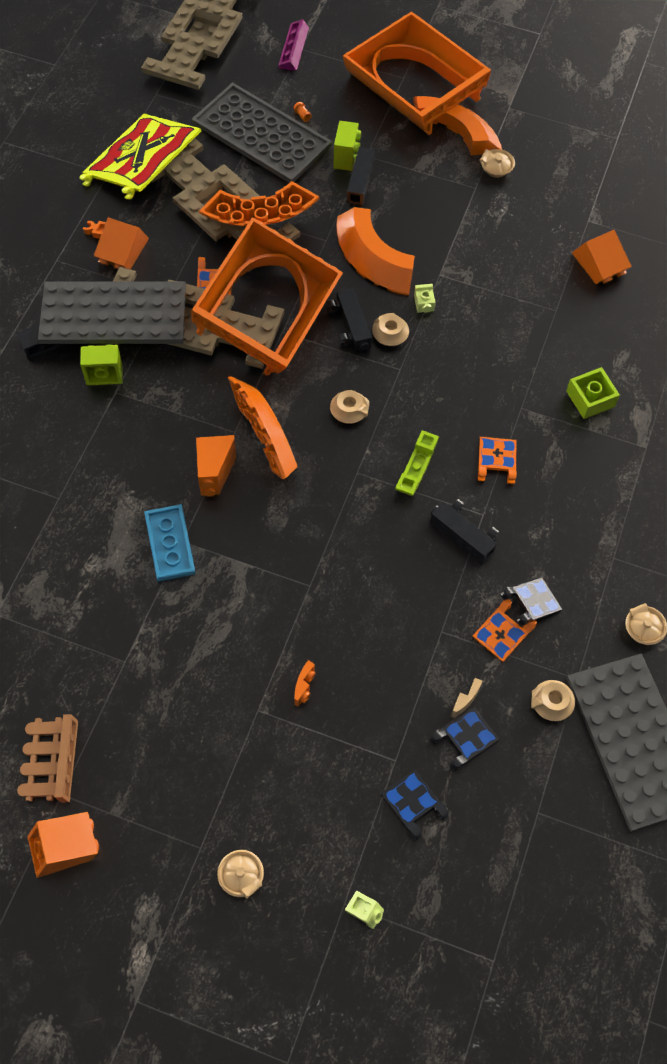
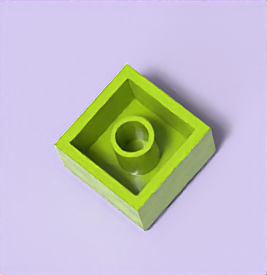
(346, 145)
(101, 365)
(592, 393)

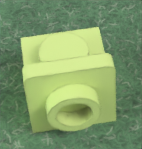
(365, 909)

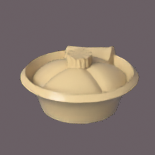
(497, 162)
(390, 329)
(349, 406)
(646, 625)
(553, 700)
(240, 873)

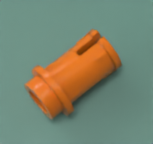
(299, 108)

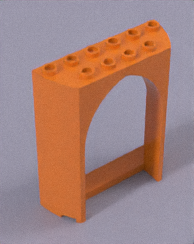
(418, 41)
(264, 247)

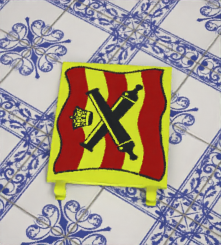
(140, 153)

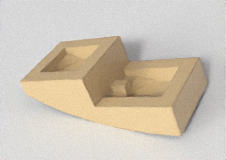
(464, 701)

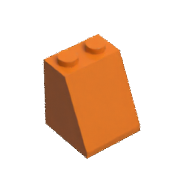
(120, 244)
(603, 257)
(214, 462)
(62, 843)

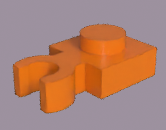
(94, 229)

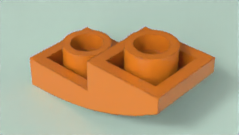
(302, 688)

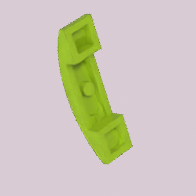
(418, 463)

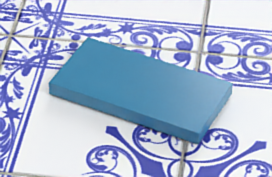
(169, 543)

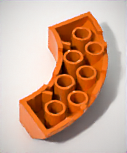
(469, 125)
(269, 210)
(371, 255)
(266, 427)

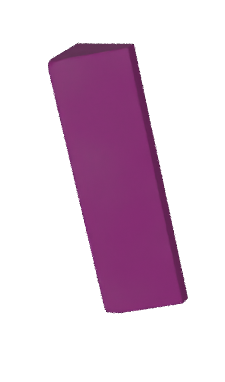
(293, 45)

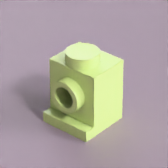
(424, 298)

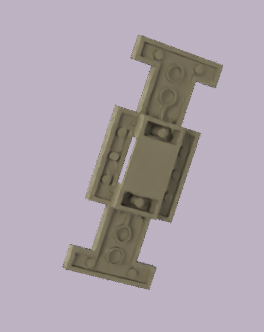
(207, 36)
(201, 185)
(260, 329)

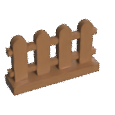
(59, 768)

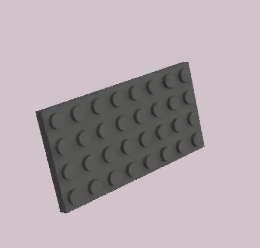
(262, 132)
(113, 313)
(629, 735)

